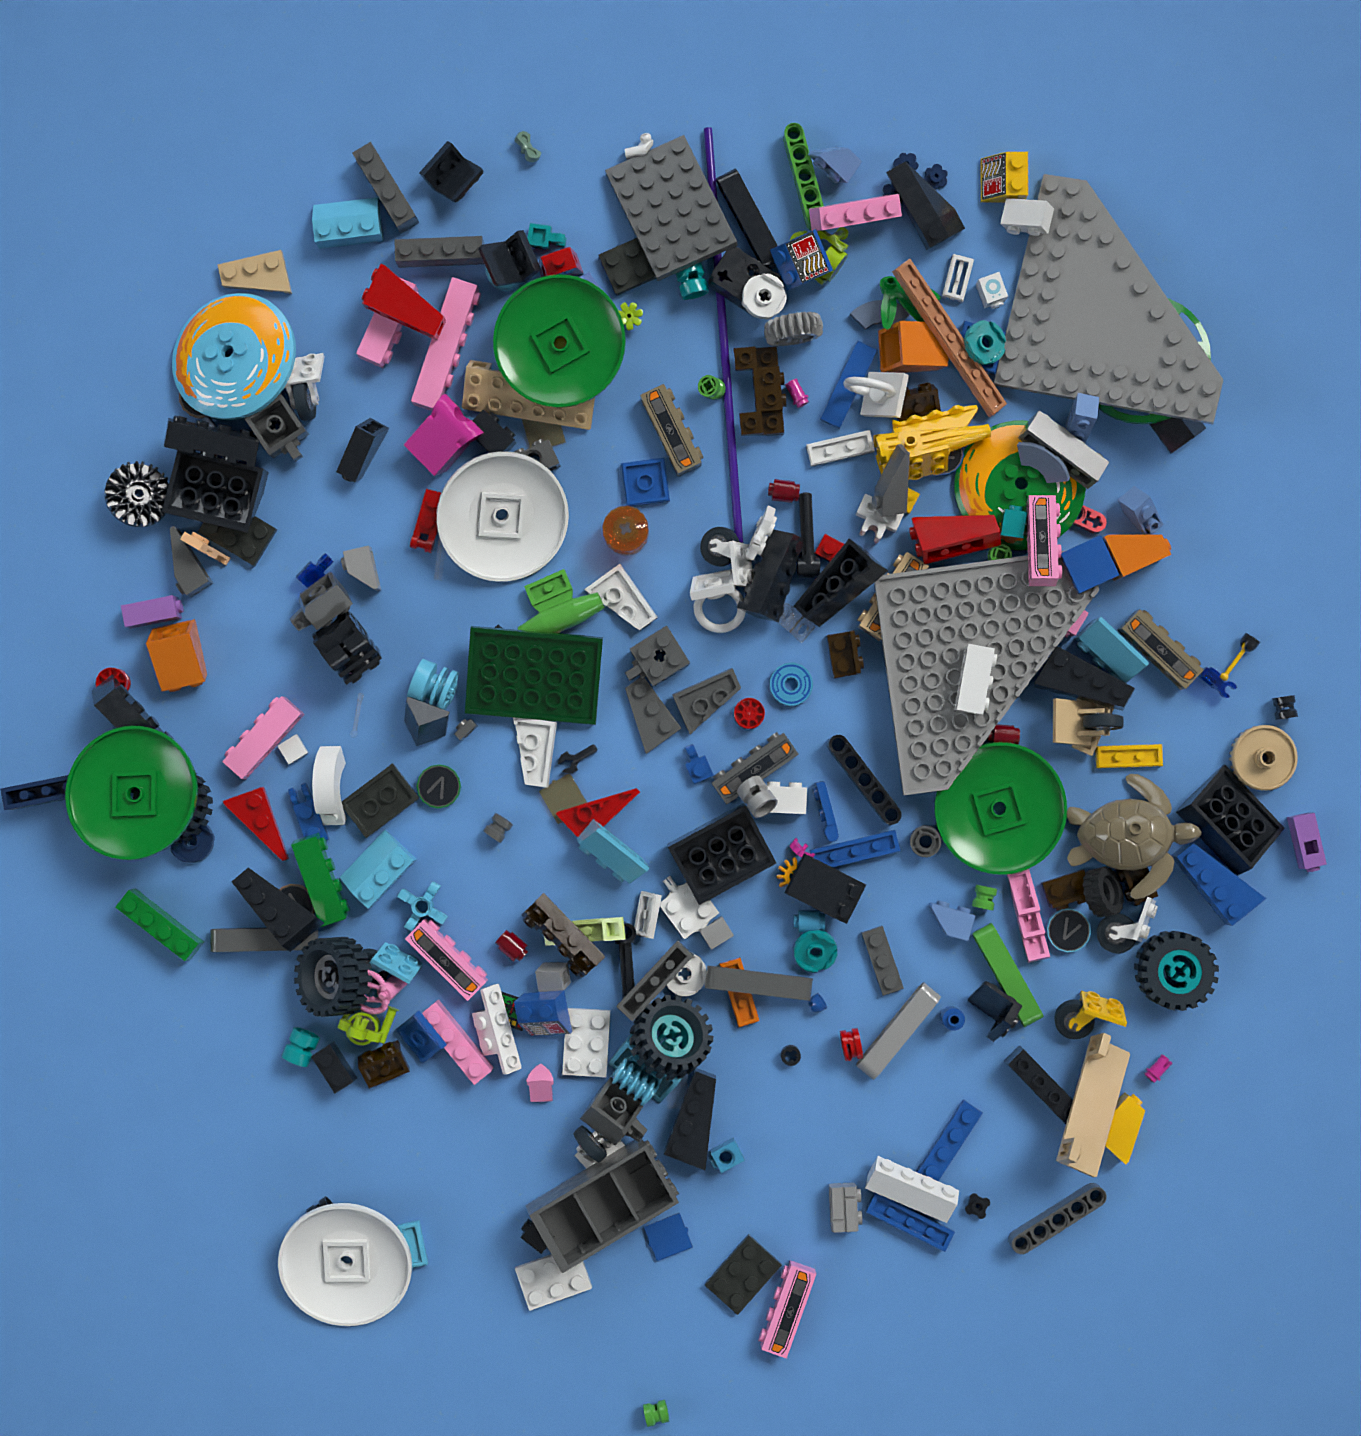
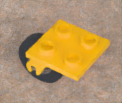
(1077, 1017)

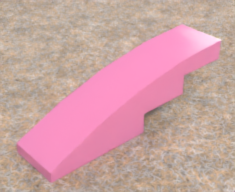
(1028, 916)

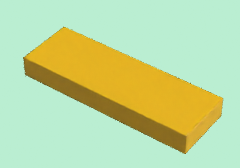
(1129, 756)

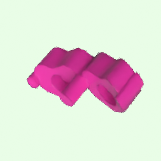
(798, 849)

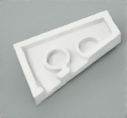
(623, 597)
(536, 749)

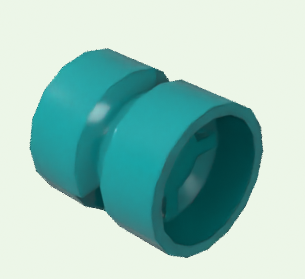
(694, 287)
(300, 1048)

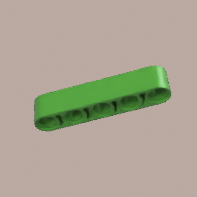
(802, 166)
(1007, 973)

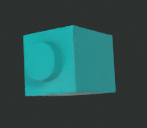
(1013, 522)

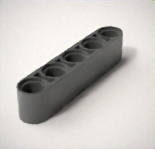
(249, 940)
(758, 983)
(1068, 1218)

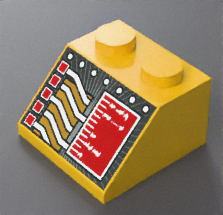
(1004, 177)

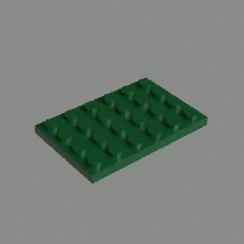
(533, 675)

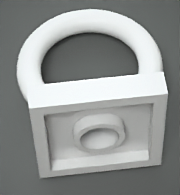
(882, 393)
(713, 587)

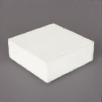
(293, 749)

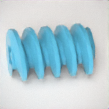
(634, 1082)

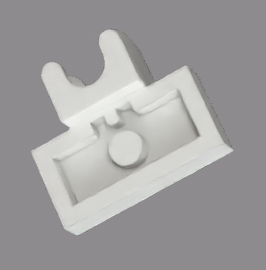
(875, 521)

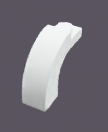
(326, 785)

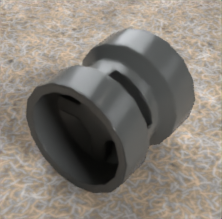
(497, 828)

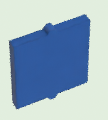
(668, 1236)

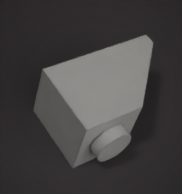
(361, 565)

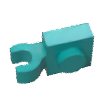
(541, 236)

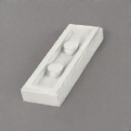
(840, 448)

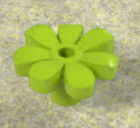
(632, 313)

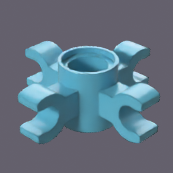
(408, 897)

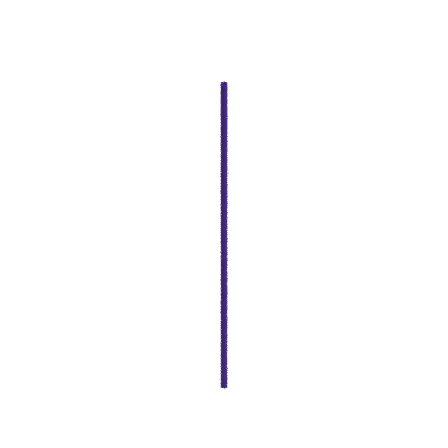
(725, 360)

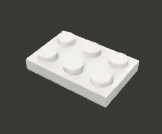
(587, 1044)
(545, 1283)

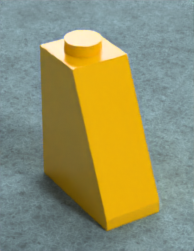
(1125, 1126)

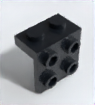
(451, 173)
(510, 260)
(997, 1006)

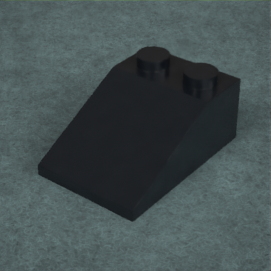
(825, 888)

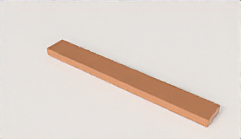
(948, 337)

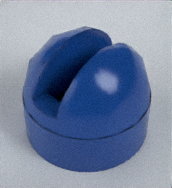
(817, 1003)

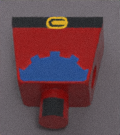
(560, 262)

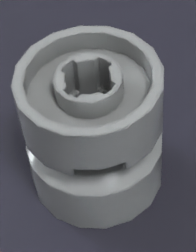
(757, 797)

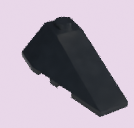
(927, 209)

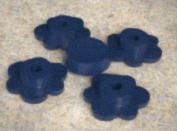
(930, 173)

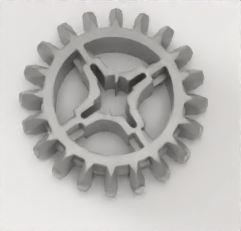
(793, 329)

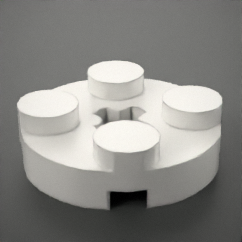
(752, 301)
(694, 981)

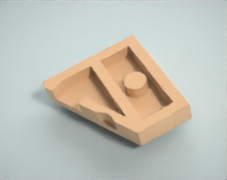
(201, 544)

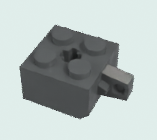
(286, 437)
(321, 603)
(645, 652)
(614, 1114)

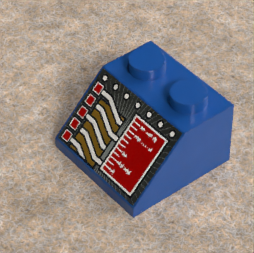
(801, 259)
(543, 1013)

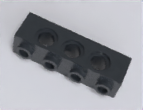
(1040, 1082)

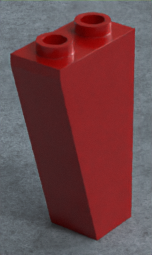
(400, 303)
(953, 535)

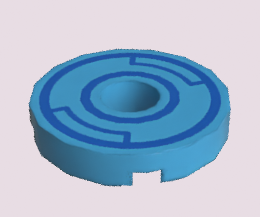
(794, 671)

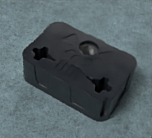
(735, 268)

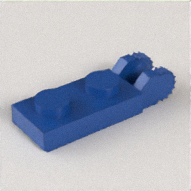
(305, 812)
(826, 813)

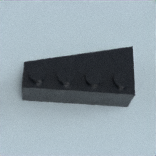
(839, 583)
(1079, 679)
(280, 914)
(692, 1126)

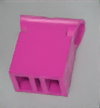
(442, 436)

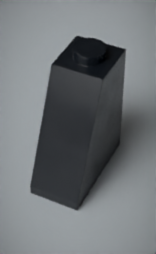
(361, 449)

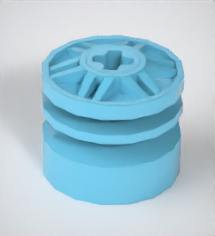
(435, 687)

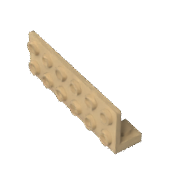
(491, 392)
(1093, 1106)

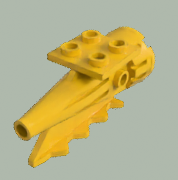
(930, 439)

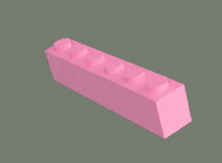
(443, 353)

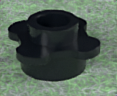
(973, 1201)

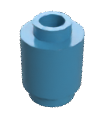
(809, 921)

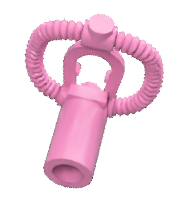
(386, 991)

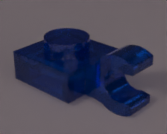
(312, 572)
(1212, 678)

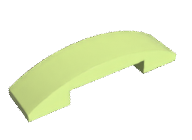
(599, 929)

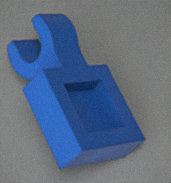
(698, 766)

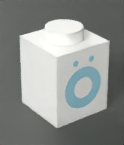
(992, 291)

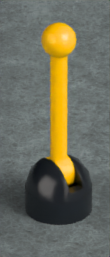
(1248, 644)

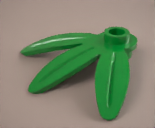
(892, 290)

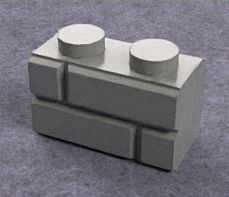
(843, 1207)

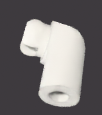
(642, 149)

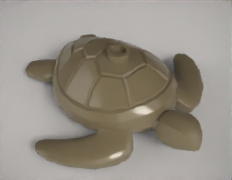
(1132, 835)

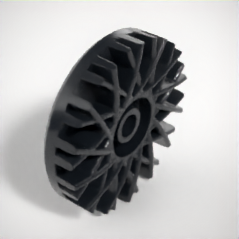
(133, 480)

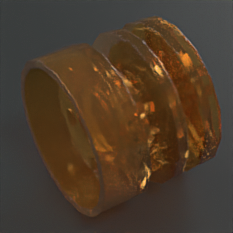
(630, 542)

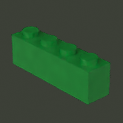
(320, 879)
(159, 924)

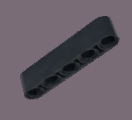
(747, 216)
(874, 784)

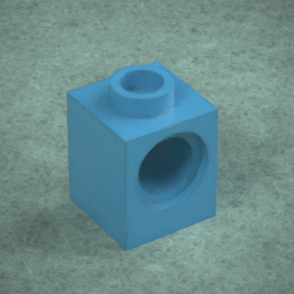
(730, 1146)

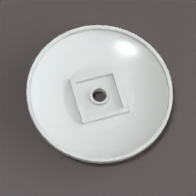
(509, 546)
(337, 1290)

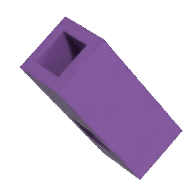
(152, 611)
(1306, 841)

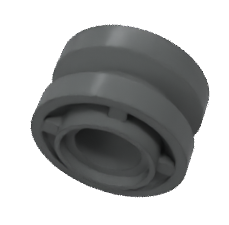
(921, 850)

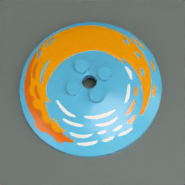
(253, 373)

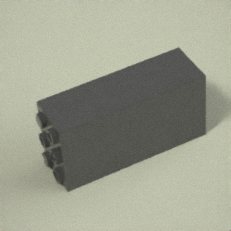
(602, 1203)

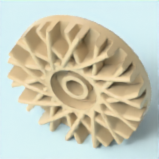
(1248, 754)

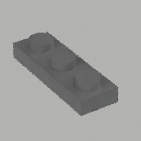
(882, 960)

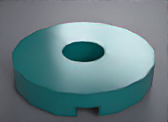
(977, 350)
(811, 940)

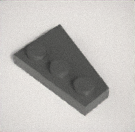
(705, 697)
(650, 714)

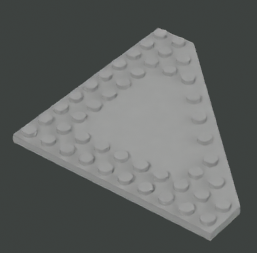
(1099, 321)
(924, 633)

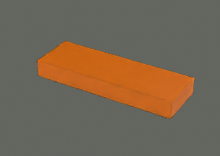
(741, 1002)

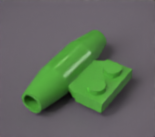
(557, 607)

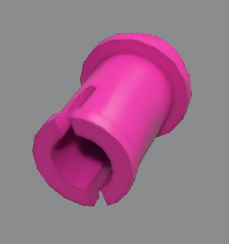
(797, 393)
(1158, 1068)

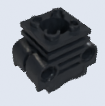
(347, 647)

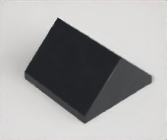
(1176, 432)
(425, 721)

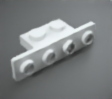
(495, 1030)

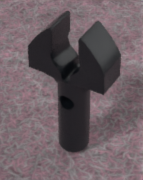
(577, 758)

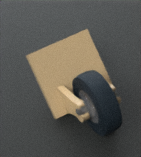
(1075, 719)

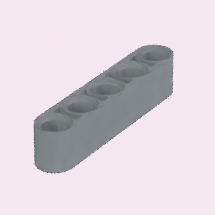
(898, 1030)

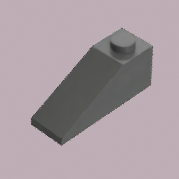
(892, 487)
(187, 567)

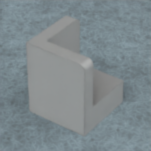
(716, 932)
(553, 976)

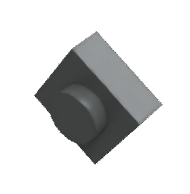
(465, 728)

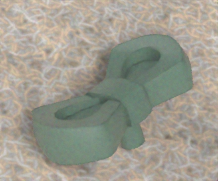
(523, 141)

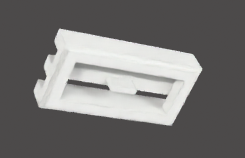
(953, 296)
(647, 915)

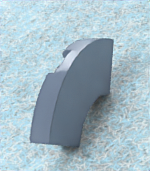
(870, 314)
(1044, 461)

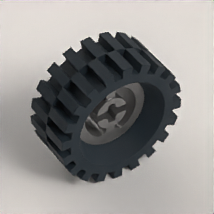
(332, 976)

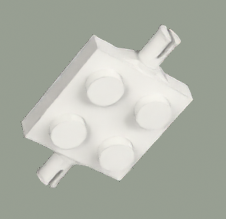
(764, 527)
(684, 910)

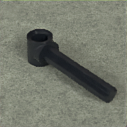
(807, 564)
(626, 959)

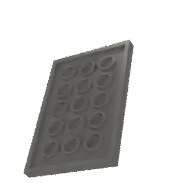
(671, 208)

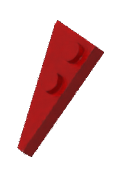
(600, 810)
(256, 813)

